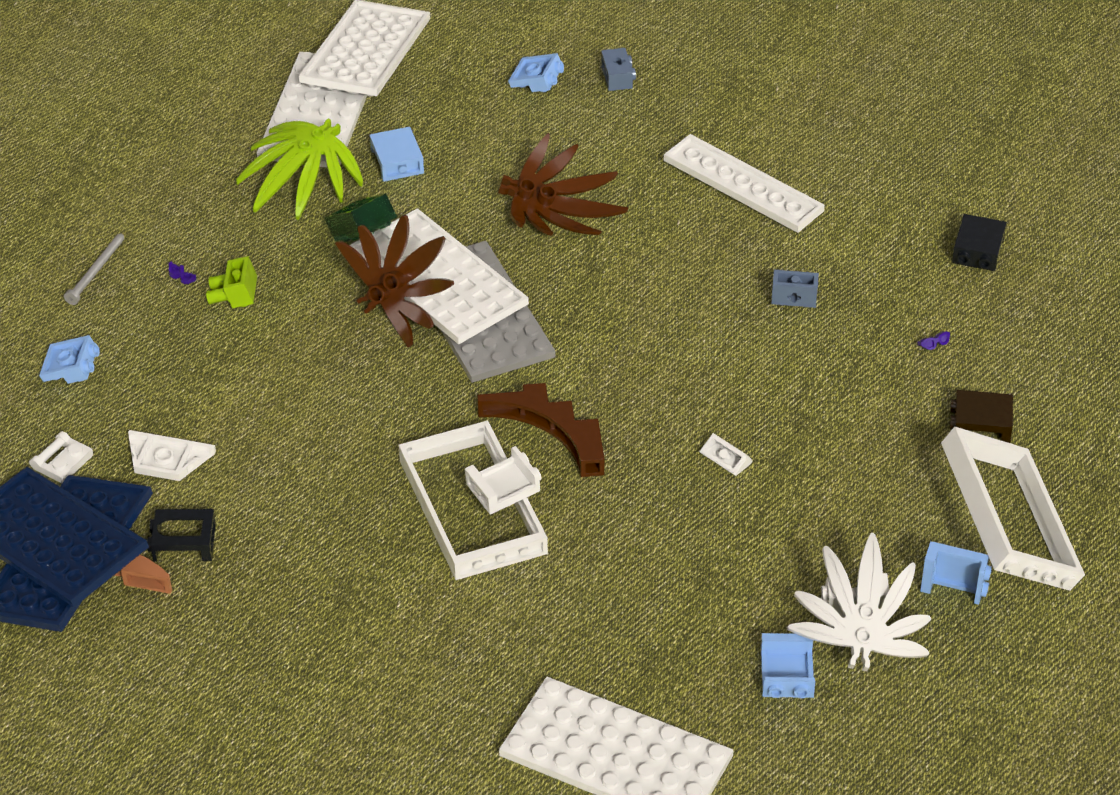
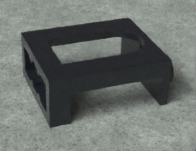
(201, 543)

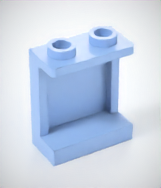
(397, 153)
(956, 569)
(787, 666)

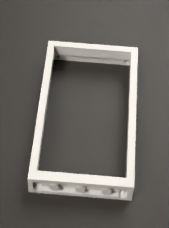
(960, 450)
(488, 557)

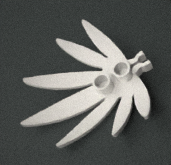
(864, 623)

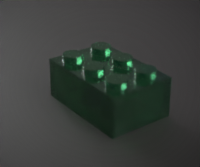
(371, 211)

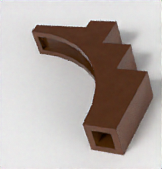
(556, 418)

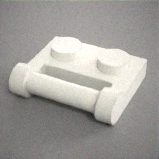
(66, 462)

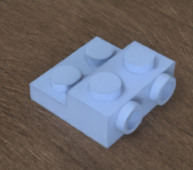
(537, 72)
(70, 360)

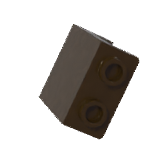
(983, 412)

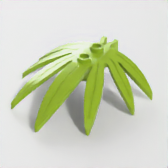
(305, 148)

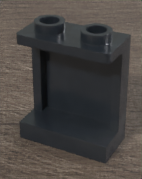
(979, 242)

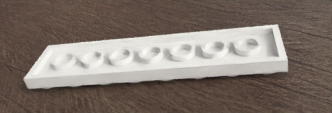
(744, 183)

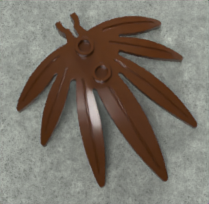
(533, 196)
(391, 283)

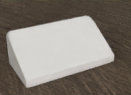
(725, 455)

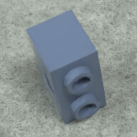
(617, 69)
(795, 288)

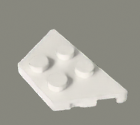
(167, 456)

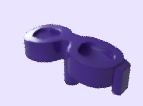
(178, 272)
(930, 343)

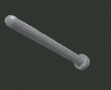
(73, 296)

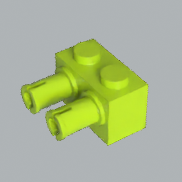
(236, 285)

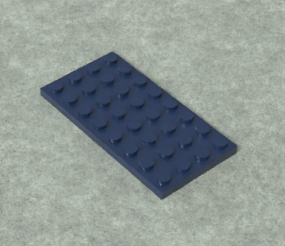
(61, 538)
(30, 604)

